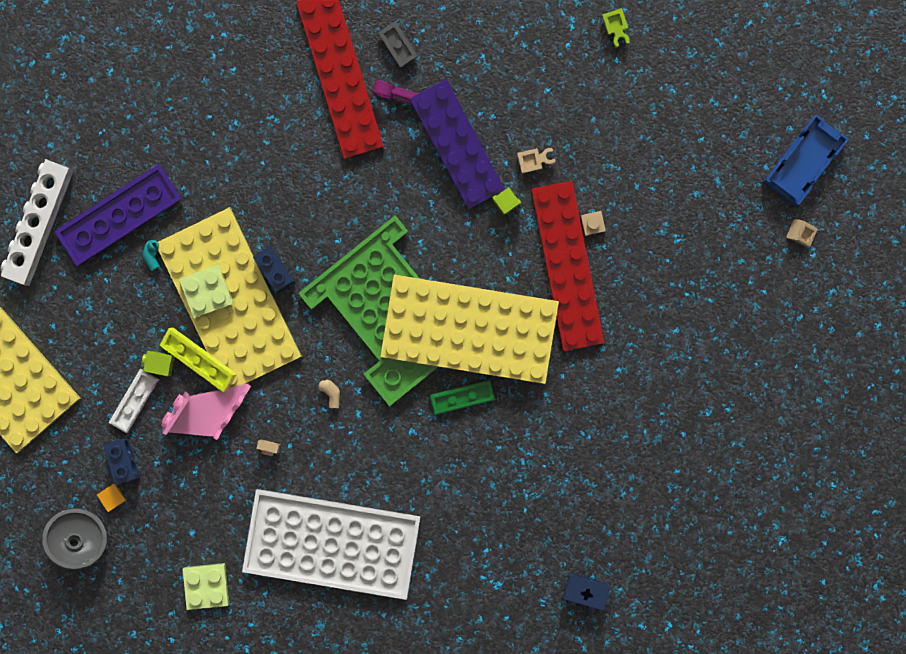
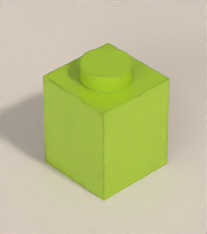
(158, 363)

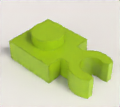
(615, 24)

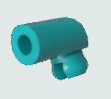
(149, 254)

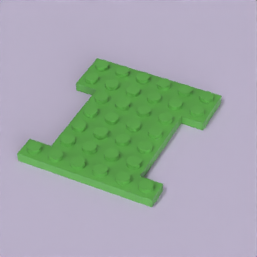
(361, 292)

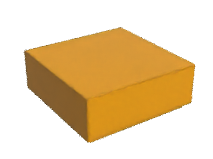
(111, 497)

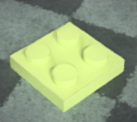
(206, 291)
(205, 586)

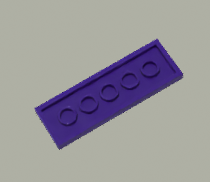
(457, 143)
(118, 215)

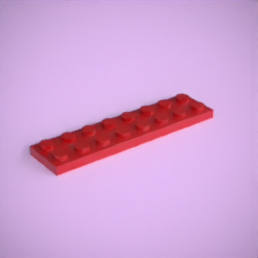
(340, 76)
(567, 265)

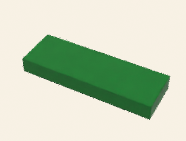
(462, 397)

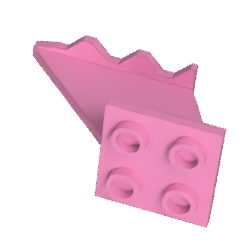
(204, 413)

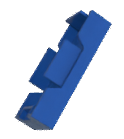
(805, 160)

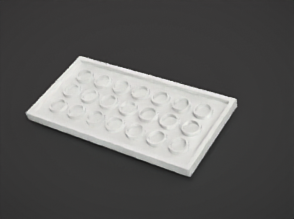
(331, 544)

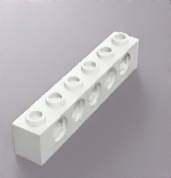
(39, 234)

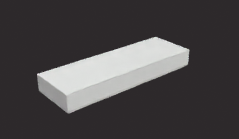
(134, 401)

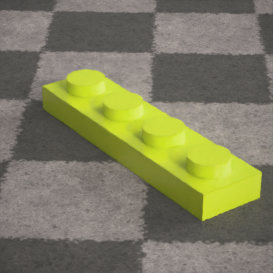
(198, 359)

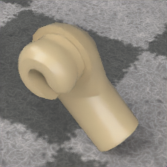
(332, 391)

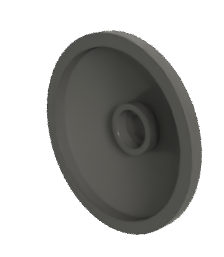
(74, 526)

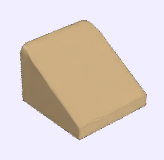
(802, 232)

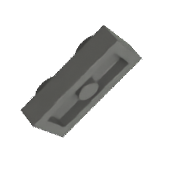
(397, 45)

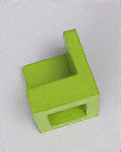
(506, 201)

